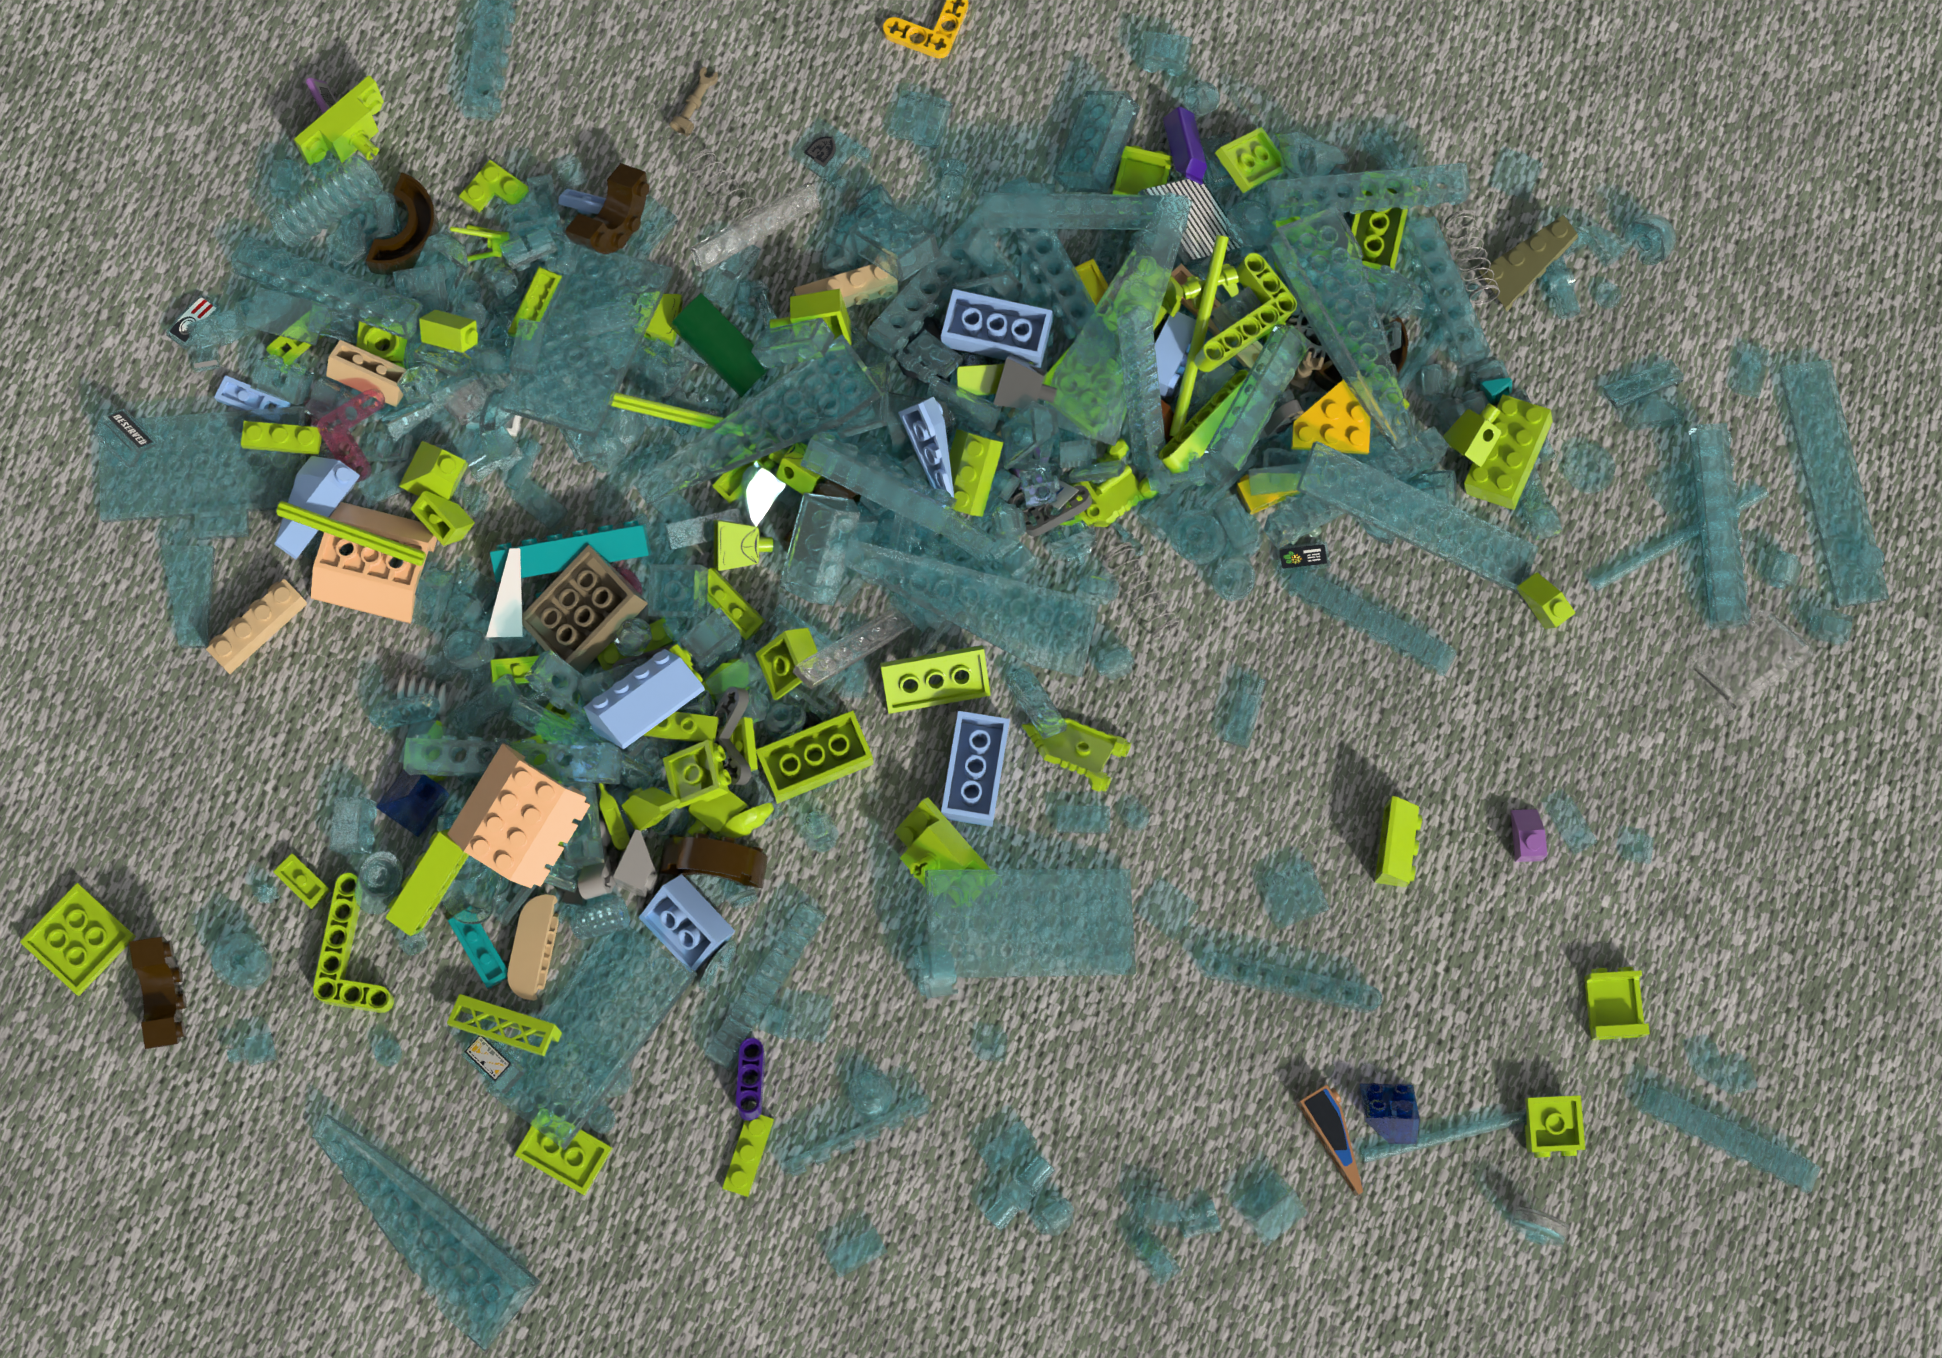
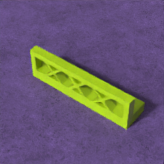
(504, 1018)

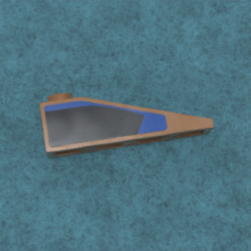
(1329, 1124)

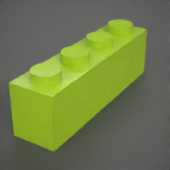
(427, 884)

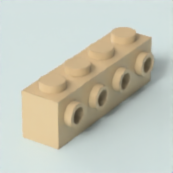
(856, 285)
(256, 625)

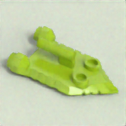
(1113, 495)
(1080, 750)

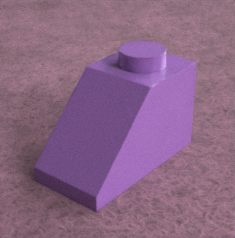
(1528, 835)

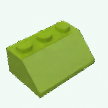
(972, 470)
(1398, 843)

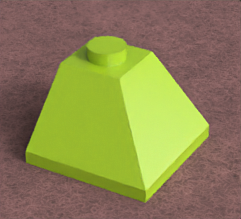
(434, 472)
(781, 656)

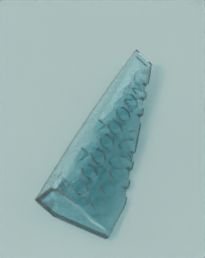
(1091, 374)

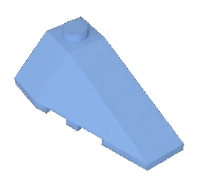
(928, 435)
(317, 488)

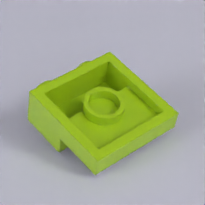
(697, 773)
(1554, 1125)

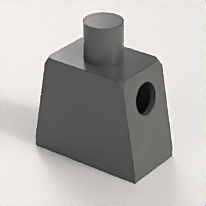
(1022, 384)

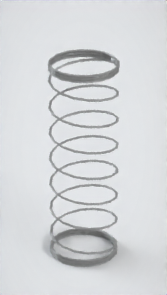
(707, 161)
(1476, 302)
(1107, 559)

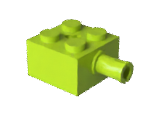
(825, 305)

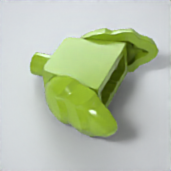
(727, 816)

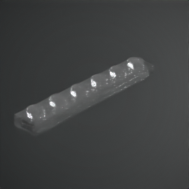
(754, 227)
(852, 647)

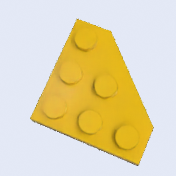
(1335, 422)

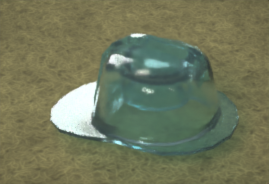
(378, 882)

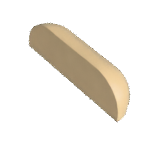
(533, 947)

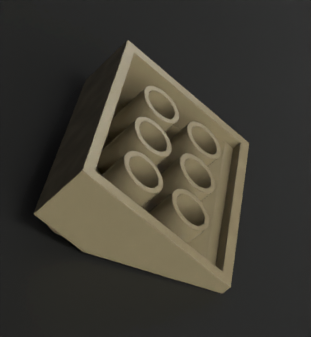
(582, 610)

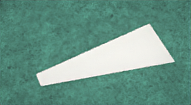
(507, 612)

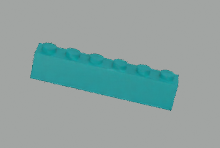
(560, 552)

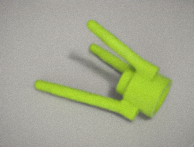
(494, 239)

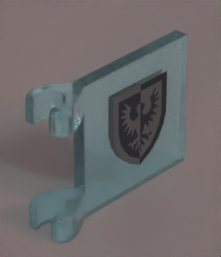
(826, 152)

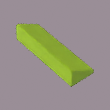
(980, 378)

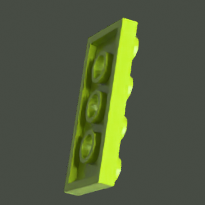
(943, 664)

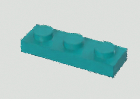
(480, 952)

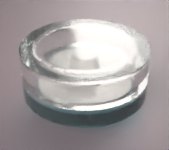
(1540, 1226)

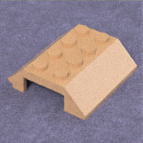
(518, 819)

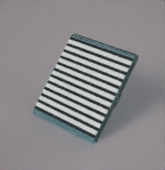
(1204, 221)

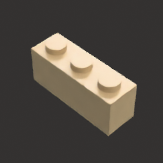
(365, 371)

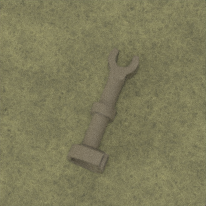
(681, 123)
(1304, 369)

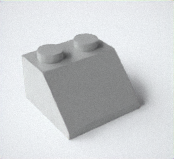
(636, 868)

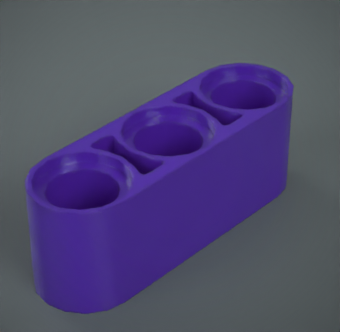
(746, 1067)

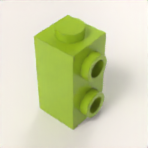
(448, 331)

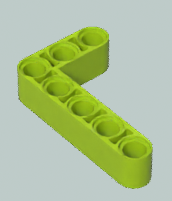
(1271, 299)
(342, 952)

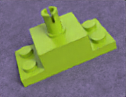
(344, 126)
(934, 843)

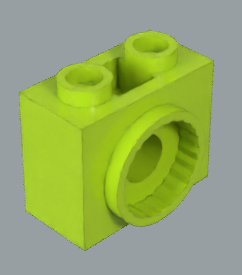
(372, 338)

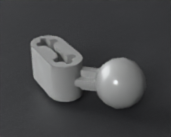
(598, 878)

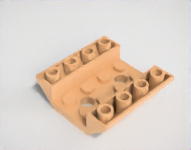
(365, 576)

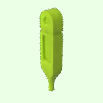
(613, 820)

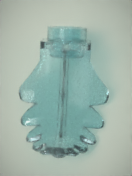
(692, 403)

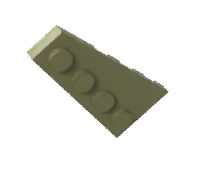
(1528, 260)

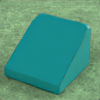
(1496, 388)

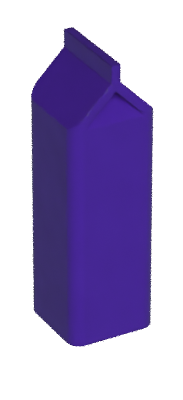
(1185, 144)

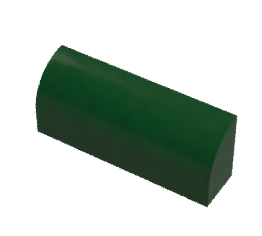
(719, 344)

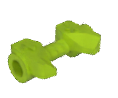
(1194, 286)

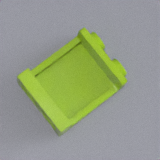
(1141, 170)
(1615, 1004)

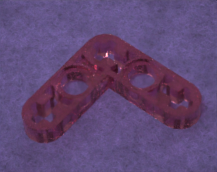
(342, 433)

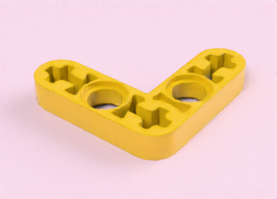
(936, 35)

